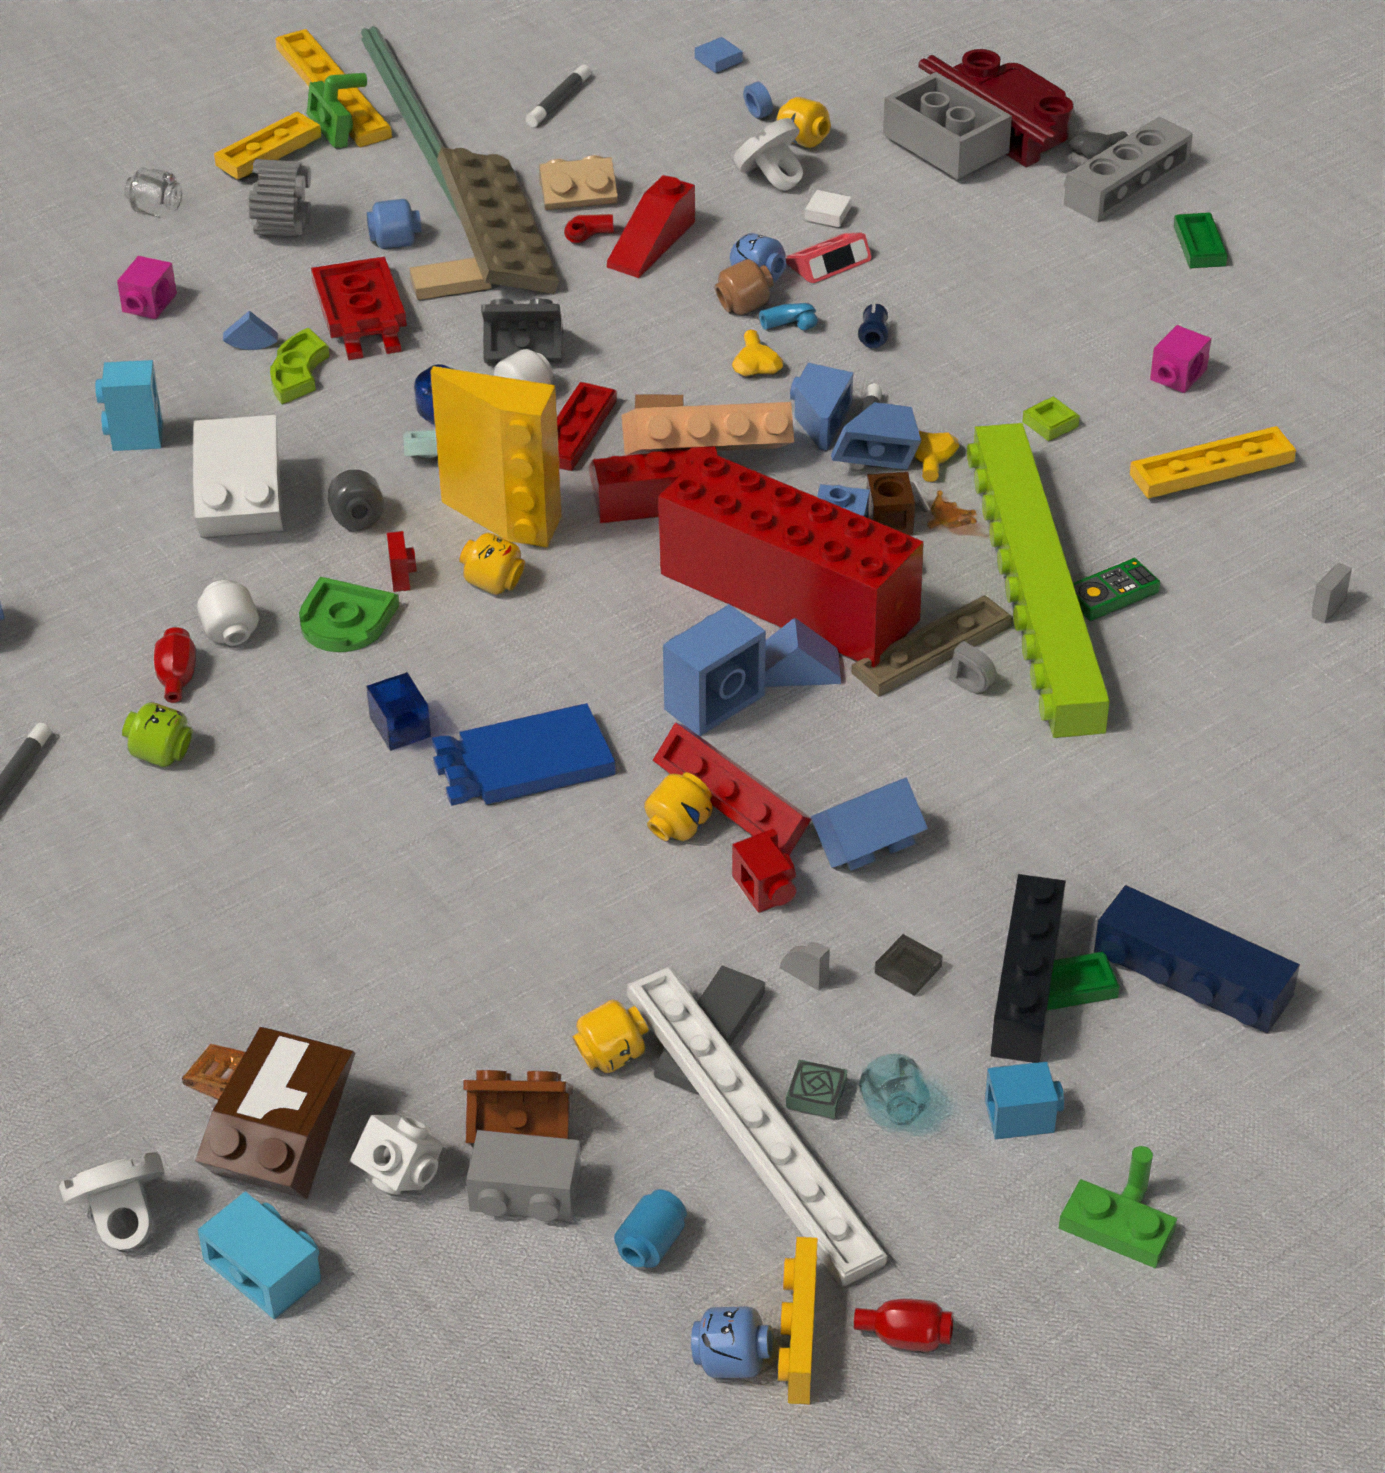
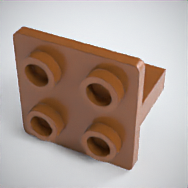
(518, 1107)

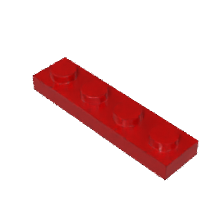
(732, 787)

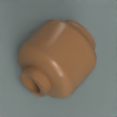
(744, 287)

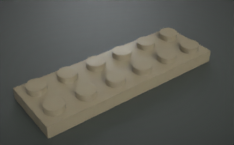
(497, 220)

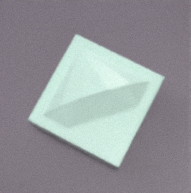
(420, 443)

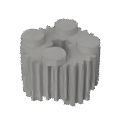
(280, 197)

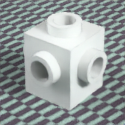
(397, 1153)

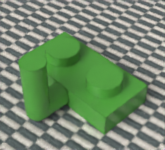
(328, 111)
(1121, 1220)

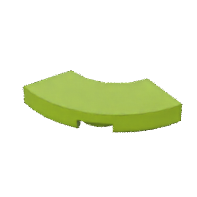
(295, 363)

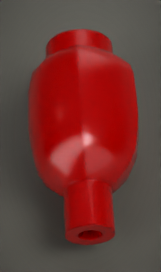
(174, 662)
(908, 1324)

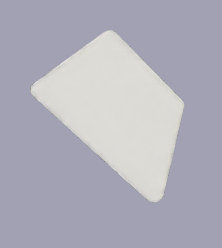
(919, 498)

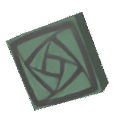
(816, 1088)

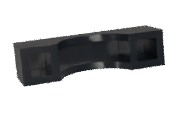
(1027, 969)

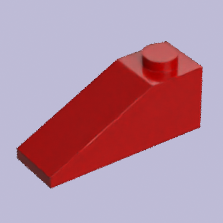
(655, 226)

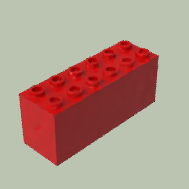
(790, 556)

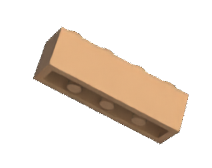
(722, 426)

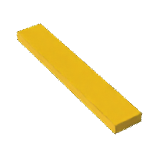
(316, 65)

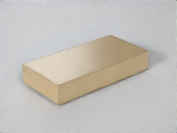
(447, 278)

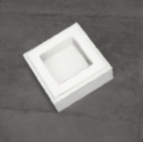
(827, 208)

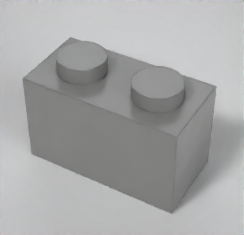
(524, 1176)

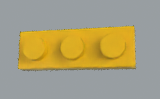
(267, 144)
(798, 1320)

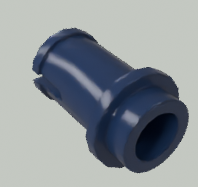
(873, 330)

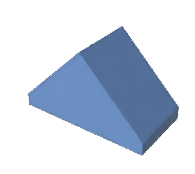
(800, 658)

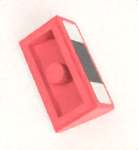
(830, 257)

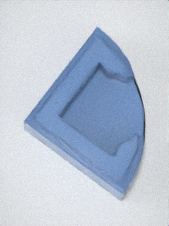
(250, 333)

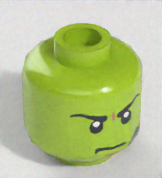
(157, 734)

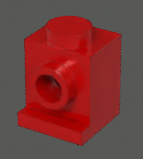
(763, 871)

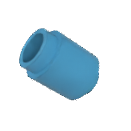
(650, 1229)

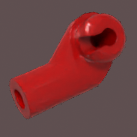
(584, 226)

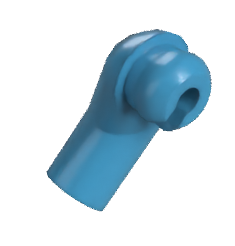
(787, 313)

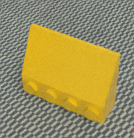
(499, 452)

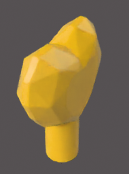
(756, 357)
(934, 450)

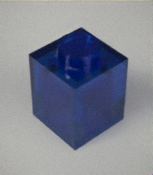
(398, 711)

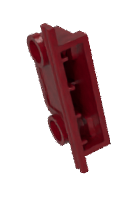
(1037, 106)

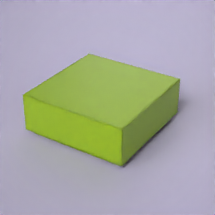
(1051, 418)

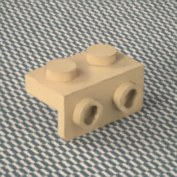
(577, 182)

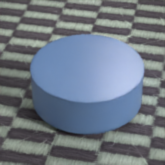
(758, 100)

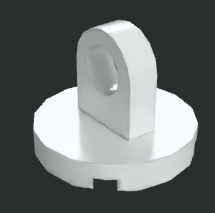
(771, 153)
(115, 1188)

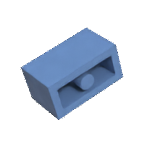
(869, 823)

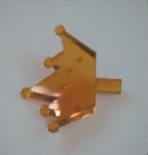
(948, 515)

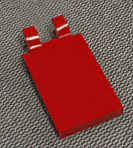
(360, 302)

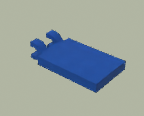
(523, 756)

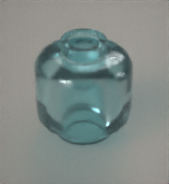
(892, 1088)

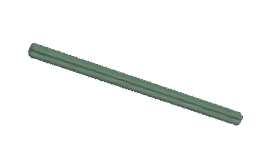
(406, 102)

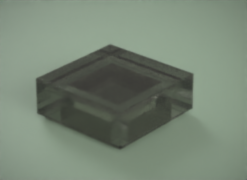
(908, 964)

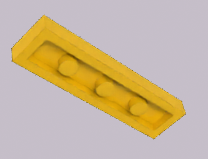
(1212, 462)

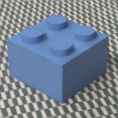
(714, 669)

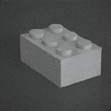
(947, 125)

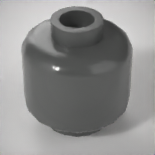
(355, 499)

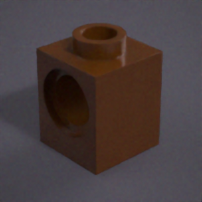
(892, 501)

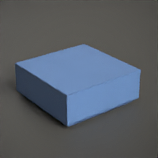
(718, 54)

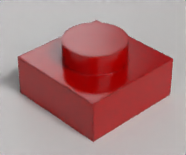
(401, 561)

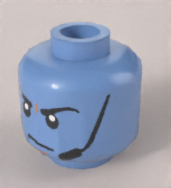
(762, 251)
(731, 1342)

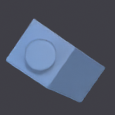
(822, 401)
(879, 437)

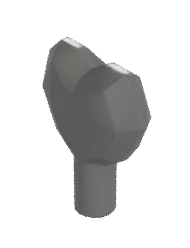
(1095, 143)

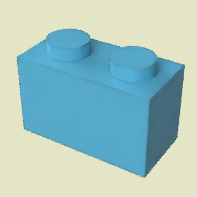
(131, 405)
(260, 1254)

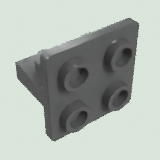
(520, 327)

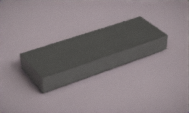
(728, 1005)

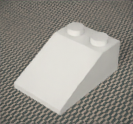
(237, 476)

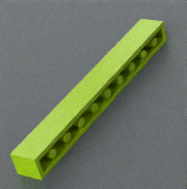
(1038, 582)

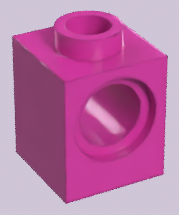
(147, 287)
(1180, 358)

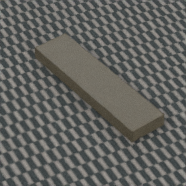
(932, 645)

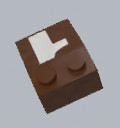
(276, 1112)

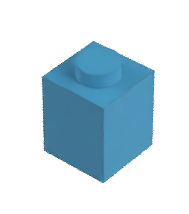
(1022, 1100)

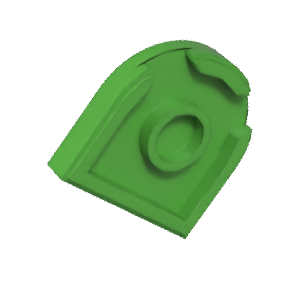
(345, 615)

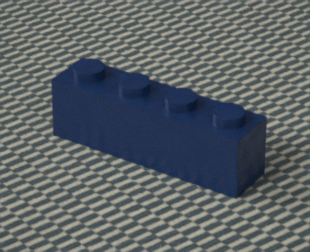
(1196, 958)

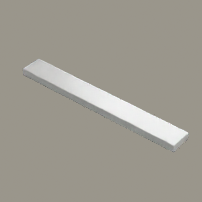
(757, 1127)

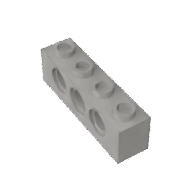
(1127, 169)

